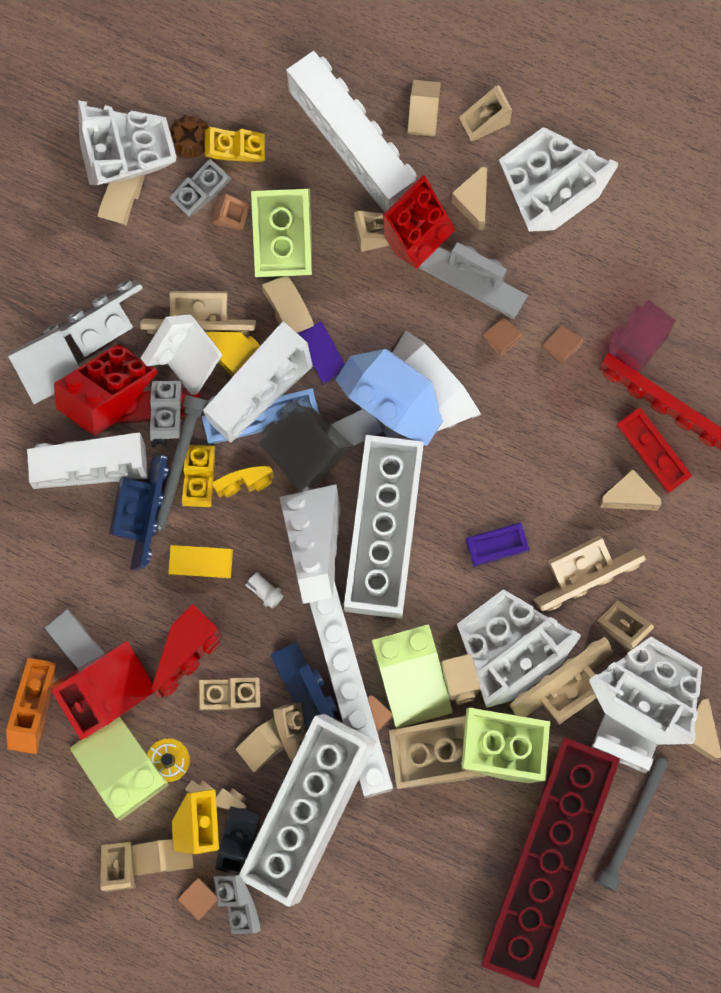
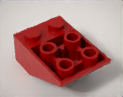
(416, 224)
(102, 389)
(186, 644)
(102, 689)

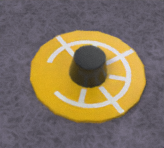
(170, 758)

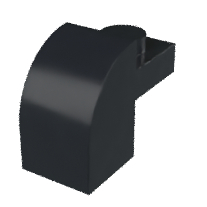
(237, 840)

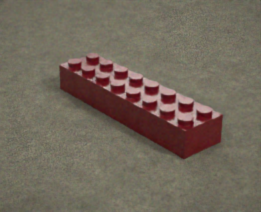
(550, 862)

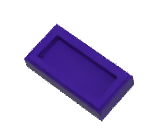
(323, 352)
(497, 544)

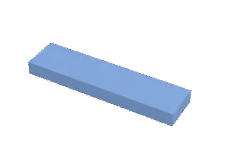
(271, 414)

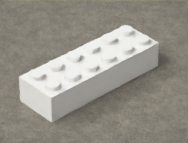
(349, 130)
(383, 527)
(307, 810)

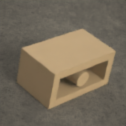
(460, 679)

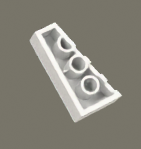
(259, 382)
(88, 461)
(312, 533)

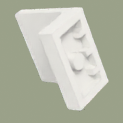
(185, 349)
(625, 744)

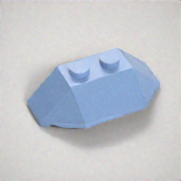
(392, 393)

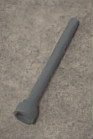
(193, 409)
(609, 875)

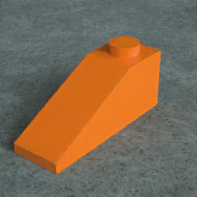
(30, 706)

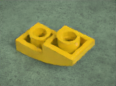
(235, 146)
(198, 476)
(253, 478)
(200, 561)

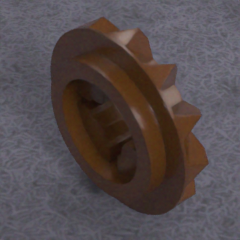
(188, 148)

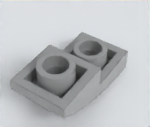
(201, 188)
(165, 409)
(357, 426)
(73, 639)
(235, 896)

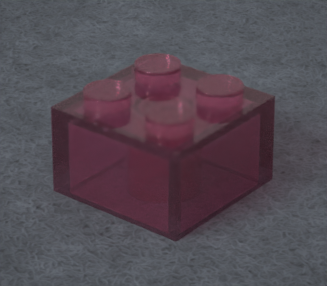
(642, 337)

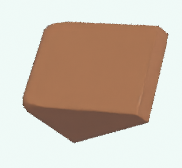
(230, 212)
(502, 336)
(563, 344)
(379, 712)
(198, 899)

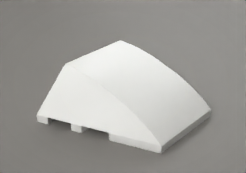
(122, 144)
(554, 178)
(452, 398)
(513, 646)
(652, 693)

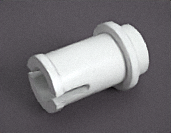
(264, 590)

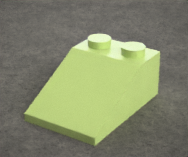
(282, 232)
(412, 676)
(505, 746)
(119, 768)

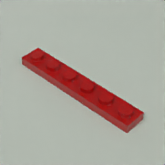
(661, 401)

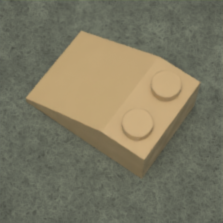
(429, 753)

